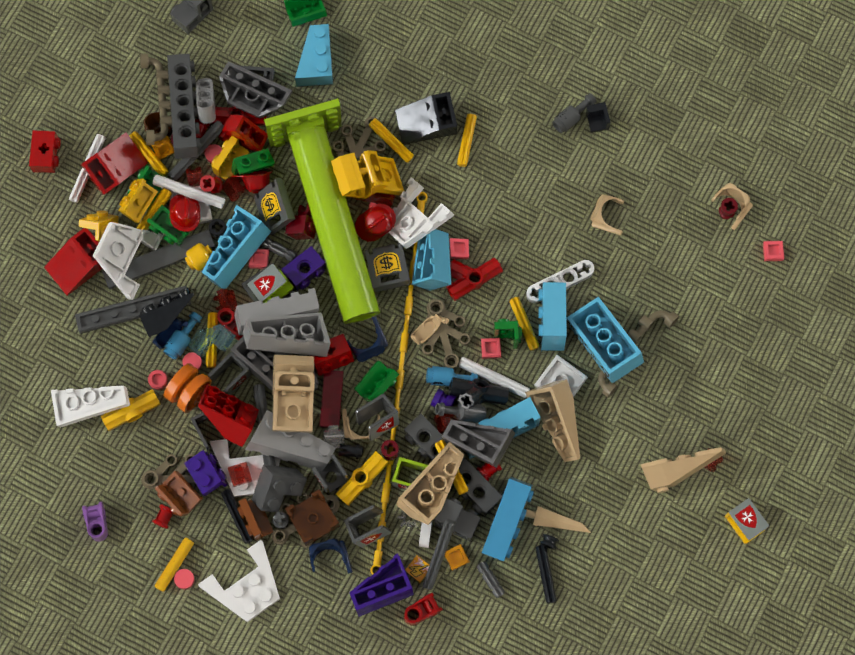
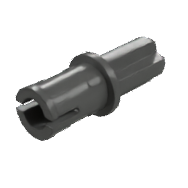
(280, 520)

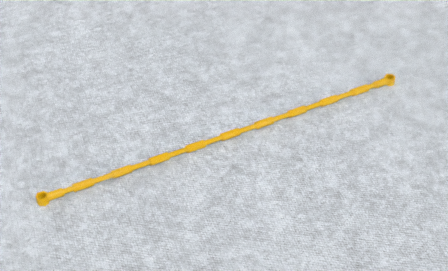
(398, 386)

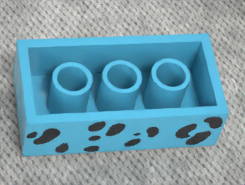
(605, 340)

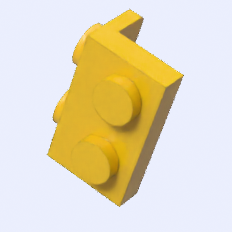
(222, 163)
(138, 200)
(98, 222)

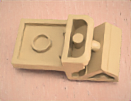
(293, 393)

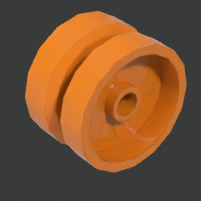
(186, 388)

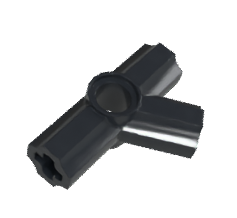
(477, 392)

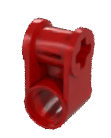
(230, 325)
(423, 609)

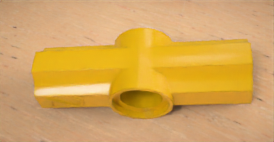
(131, 413)
(352, 487)

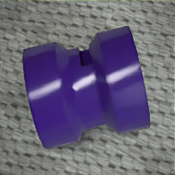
(440, 396)

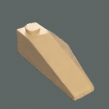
(558, 416)
(668, 473)
(429, 491)

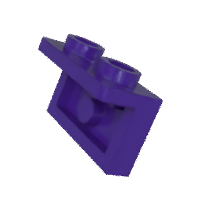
(205, 472)

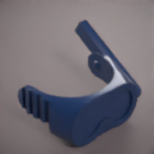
(163, 337)
(376, 349)
(332, 544)

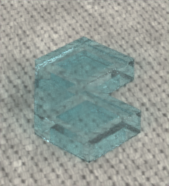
(204, 338)

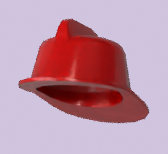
(256, 180)
(184, 213)
(375, 222)

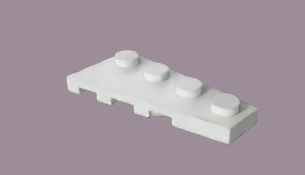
(81, 404)

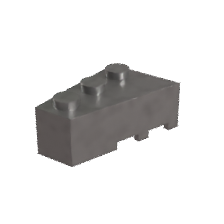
(481, 441)

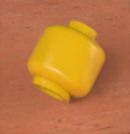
(198, 256)

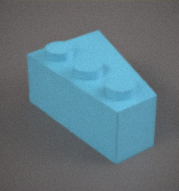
(316, 60)
(432, 261)
(553, 314)

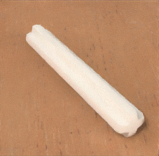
(83, 177)
(189, 191)
(493, 377)

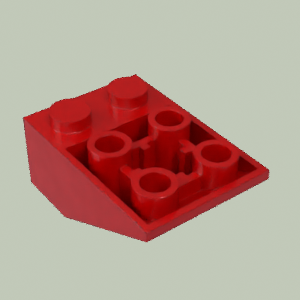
(114, 163)
(74, 262)
(228, 414)

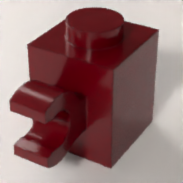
(303, 225)

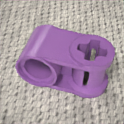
(96, 517)

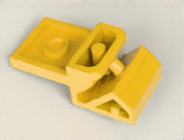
(367, 175)

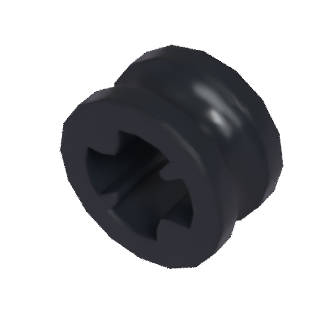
(213, 232)
(549, 541)

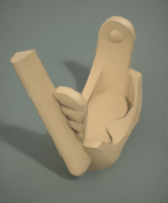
(741, 197)
(596, 217)
(427, 328)
(348, 433)

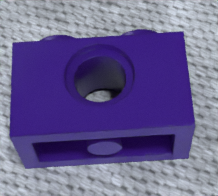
(310, 259)

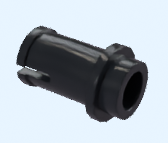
(352, 450)

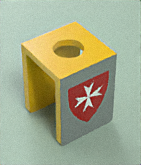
(746, 521)

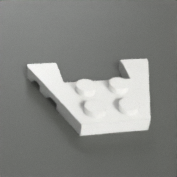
(410, 222)
(117, 251)
(255, 465)
(251, 593)

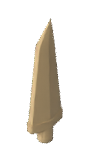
(547, 518)

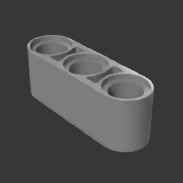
(205, 100)

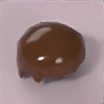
(152, 122)

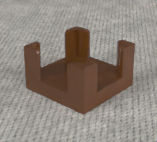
(312, 518)

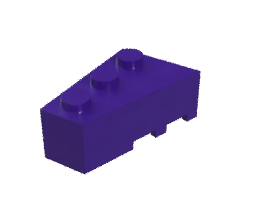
(382, 588)

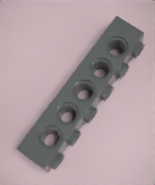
(181, 93)
(421, 426)

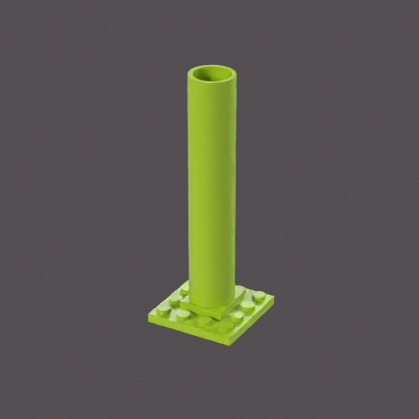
(330, 212)

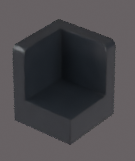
(598, 117)

